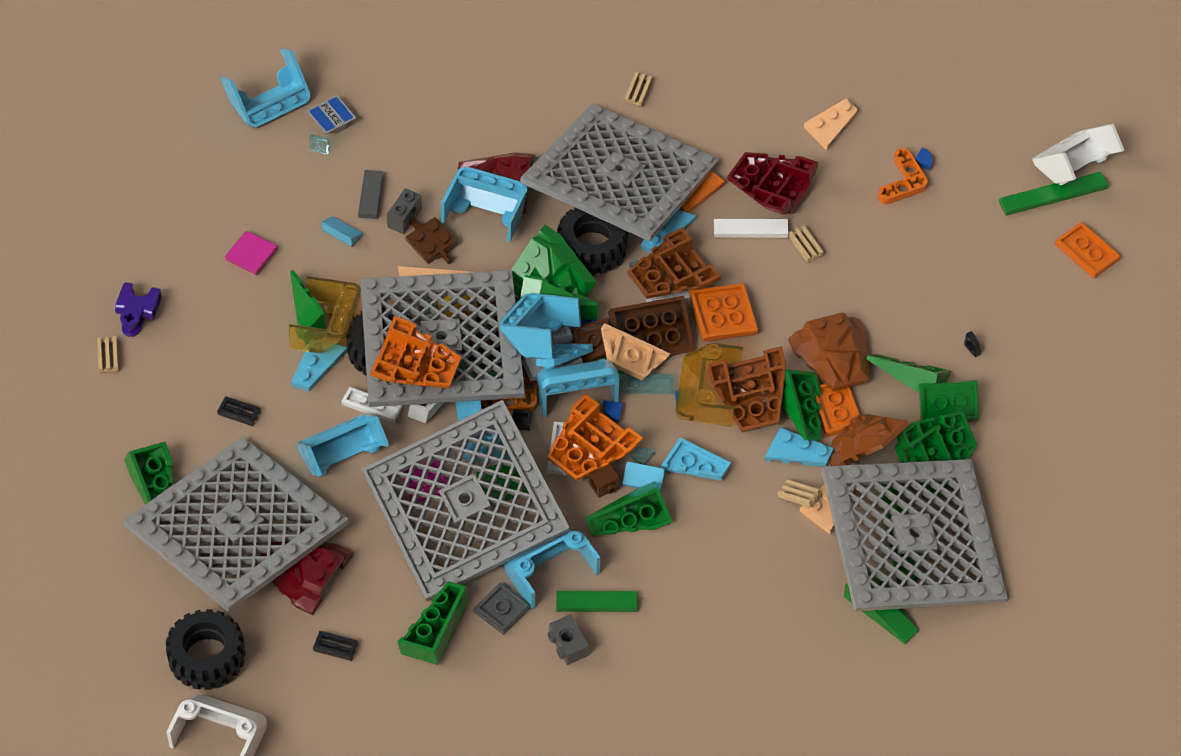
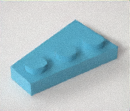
(564, 352)
(793, 448)

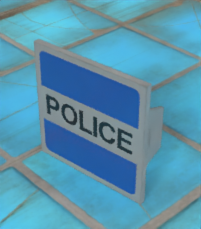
(331, 115)

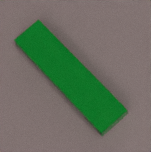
(596, 601)

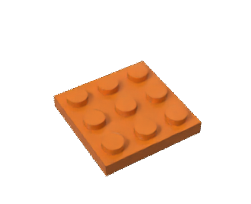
(723, 312)

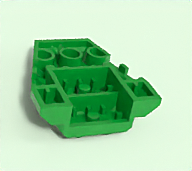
(554, 260)
(936, 440)

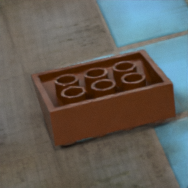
(657, 322)

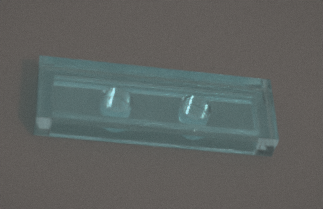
(650, 385)

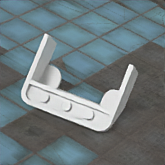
(1076, 151)
(248, 724)

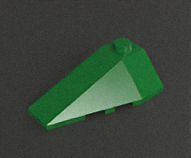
(540, 285)
(908, 372)
(893, 620)

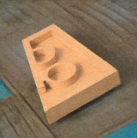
(831, 122)

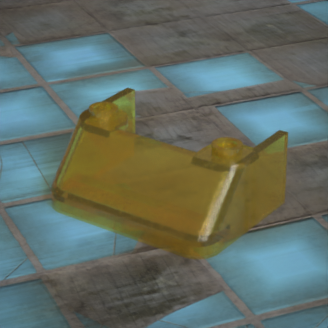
(340, 302)
(697, 403)

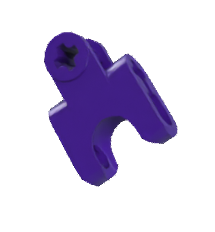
(136, 308)

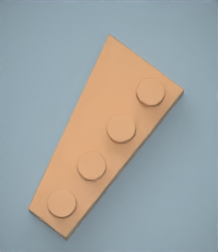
(820, 510)

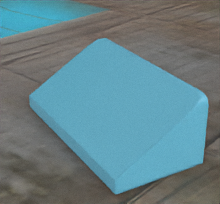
(341, 230)
(639, 475)

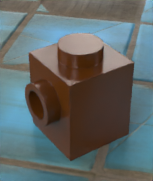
(604, 480)

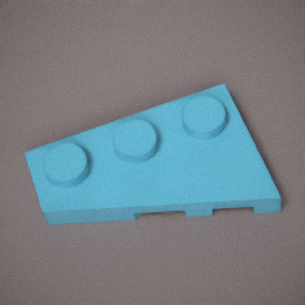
(677, 221)
(315, 365)
(695, 461)

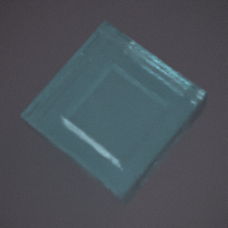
(319, 144)

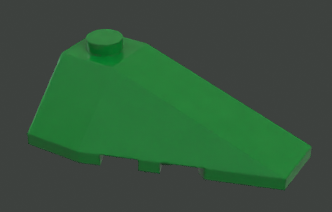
(306, 307)
(801, 402)
(150, 470)
(635, 511)

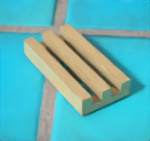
(642, 78)
(803, 231)
(106, 342)
(801, 491)

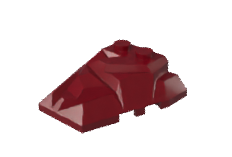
(506, 165)
(774, 182)
(310, 575)

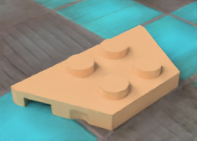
(631, 353)

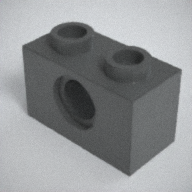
(404, 210)
(568, 629)

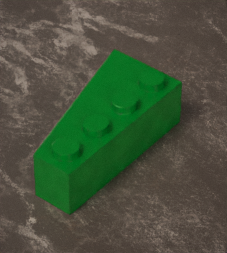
(435, 627)

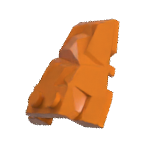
(414, 358)
(590, 440)

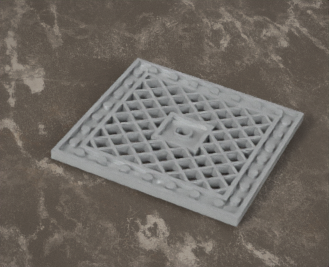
(645, 225)
(445, 284)
(446, 440)
(958, 475)
(234, 591)

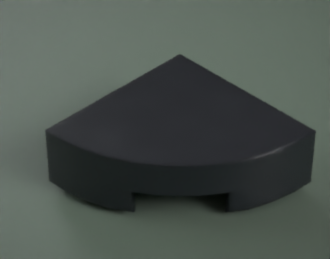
(972, 344)

